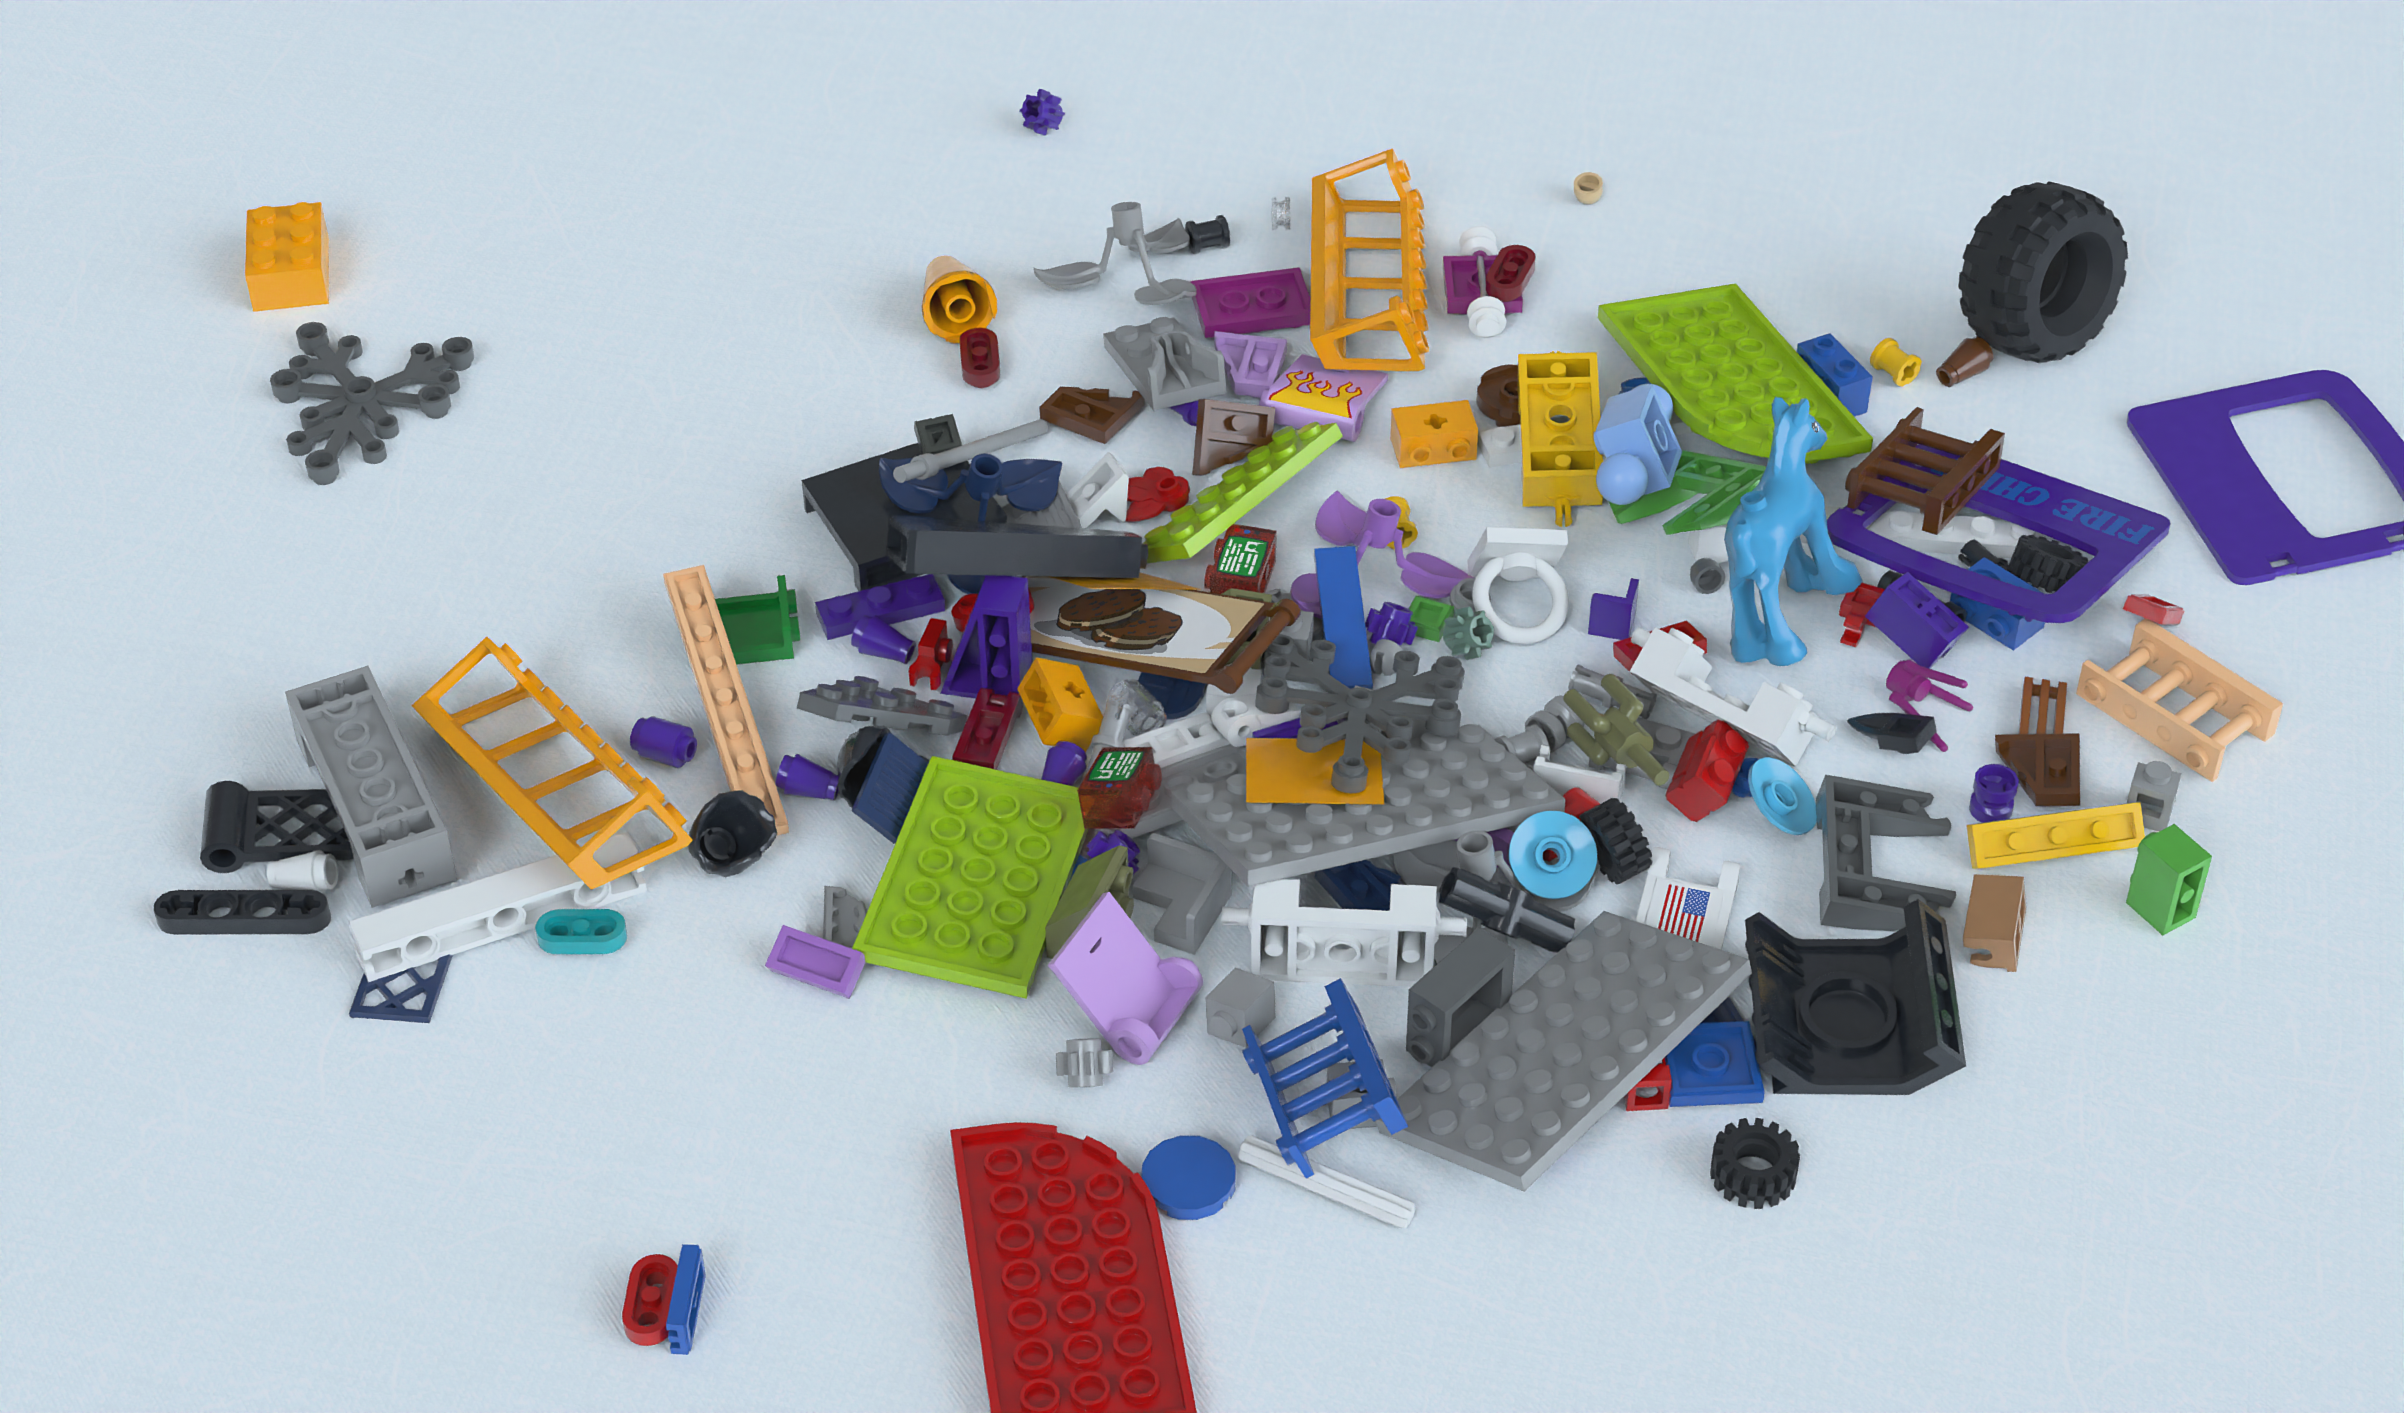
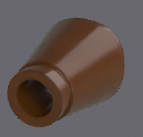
(1965, 361)

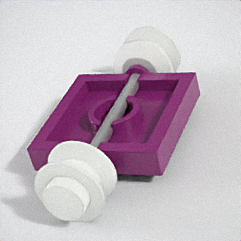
(1466, 284)

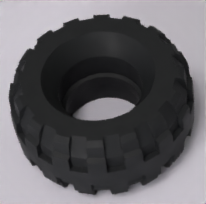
(2043, 271)

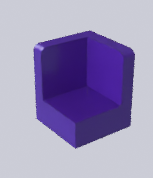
(1613, 615)

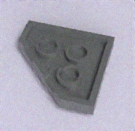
(893, 708)

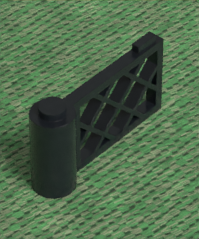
(233, 827)

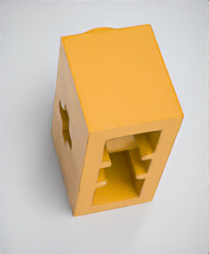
(1434, 433)
(1060, 703)

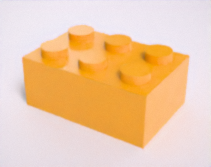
(287, 256)

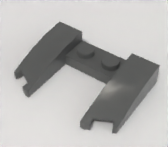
(1847, 816)

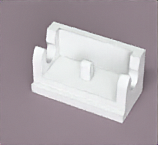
(1565, 777)

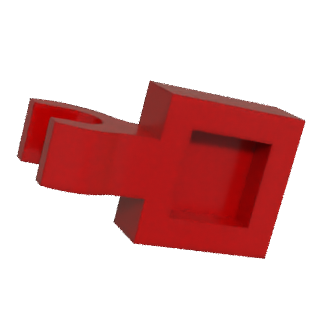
(1854, 608)
(933, 651)

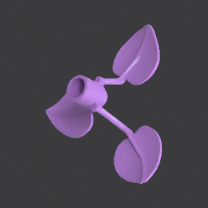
(1346, 524)

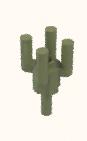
(1615, 732)

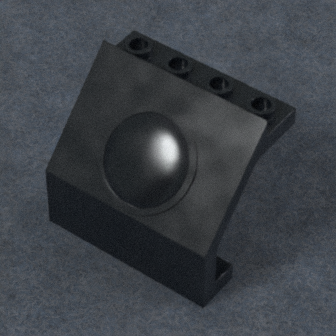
(1855, 1009)

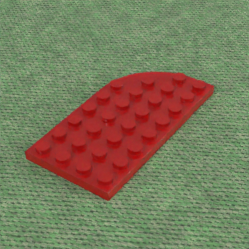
(1067, 1275)

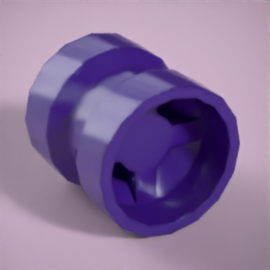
(1993, 793)

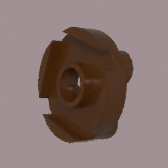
(1495, 397)

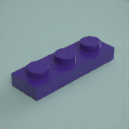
(890, 602)

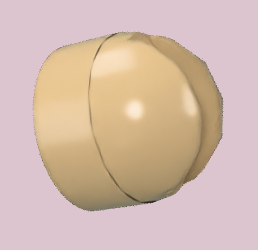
(1588, 187)

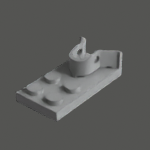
(1166, 363)

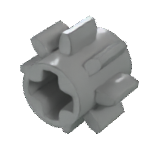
(1084, 1062)

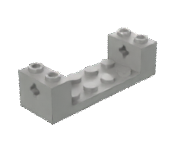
(373, 785)

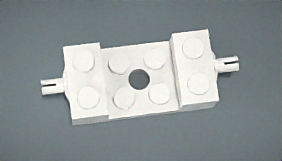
(1775, 720)
(1300, 941)

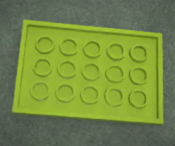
(975, 877)

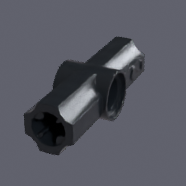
(1506, 910)

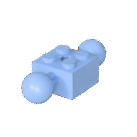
(1636, 444)

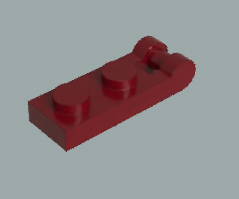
(988, 728)

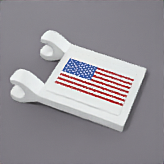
(1688, 907)

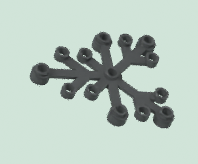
(361, 395)
(1359, 705)

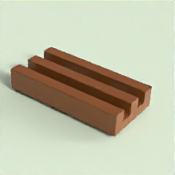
(2044, 692)

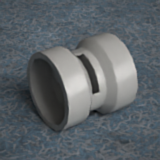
(1554, 721)

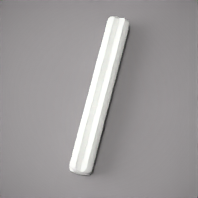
(1329, 1183)

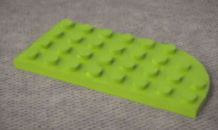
(1726, 368)

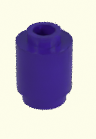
(663, 741)

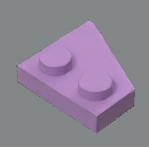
(1251, 361)

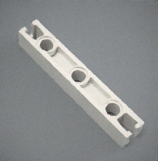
(485, 910)

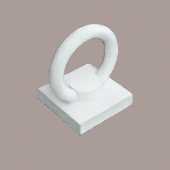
(1518, 556)

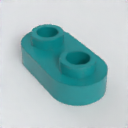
(581, 931)

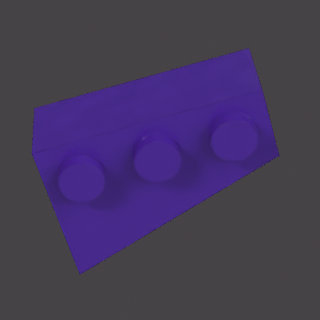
(995, 641)

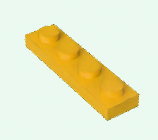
(2055, 835)

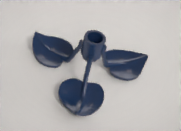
(1025, 482)

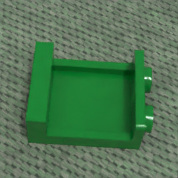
(761, 624)

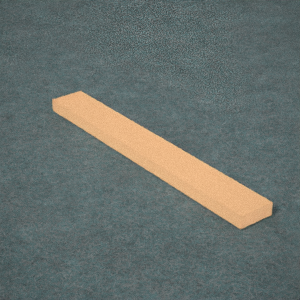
(722, 689)

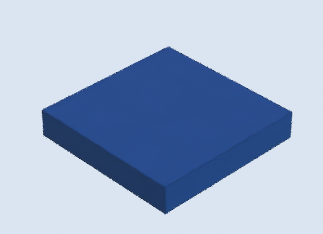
(1715, 1067)

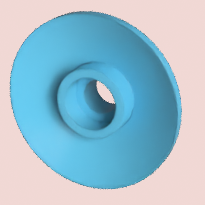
(1782, 796)
(1569, 841)

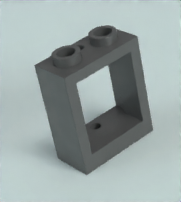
(1458, 996)

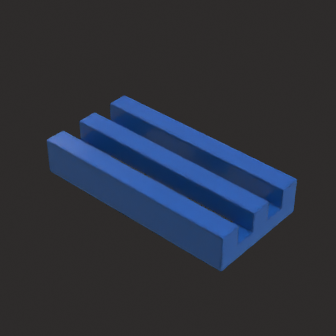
(686, 1299)

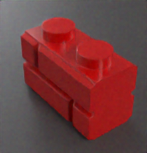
(1707, 770)

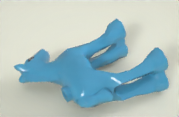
(1766, 537)

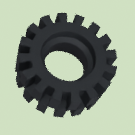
(2045, 562)
(1618, 840)
(1751, 1183)

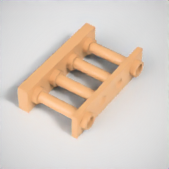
(2195, 674)

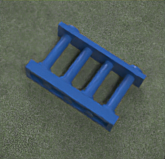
(1364, 1074)

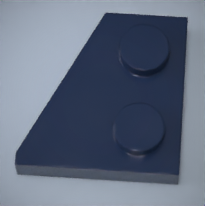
(1358, 885)

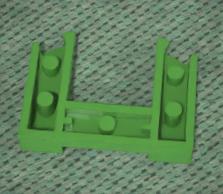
(1697, 473)

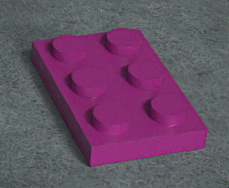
(1252, 302)

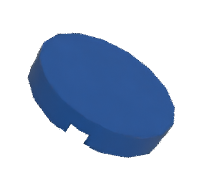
(1189, 1176)

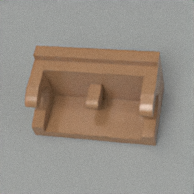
(1996, 920)

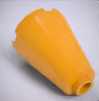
(956, 299)

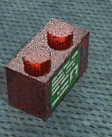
(1242, 560)
(1118, 787)

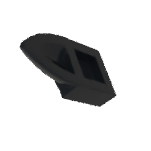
(1896, 730)

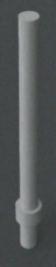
(928, 465)

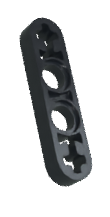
(241, 917)

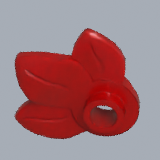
(1156, 493)

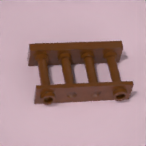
(1948, 492)

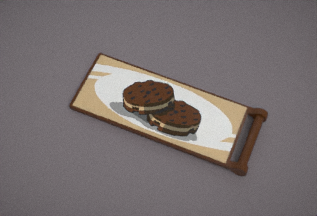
(1155, 630)

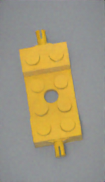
(1559, 457)

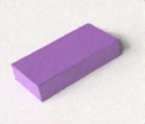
(816, 961)

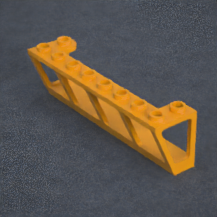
(1329, 277)
(522, 800)

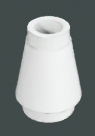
(304, 872)

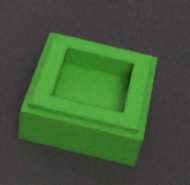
(1430, 617)

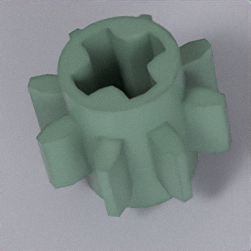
(1468, 633)

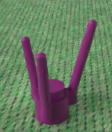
(1910, 682)

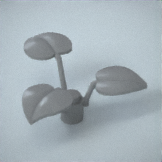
(1130, 232)
(1476, 855)

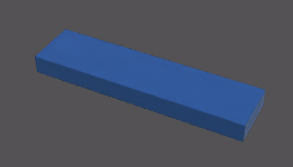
(1343, 614)

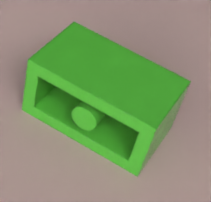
(2168, 879)

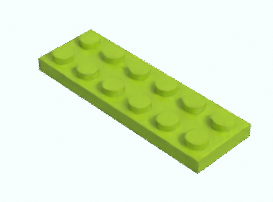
(1239, 491)

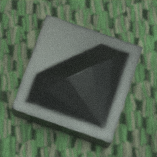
(937, 434)

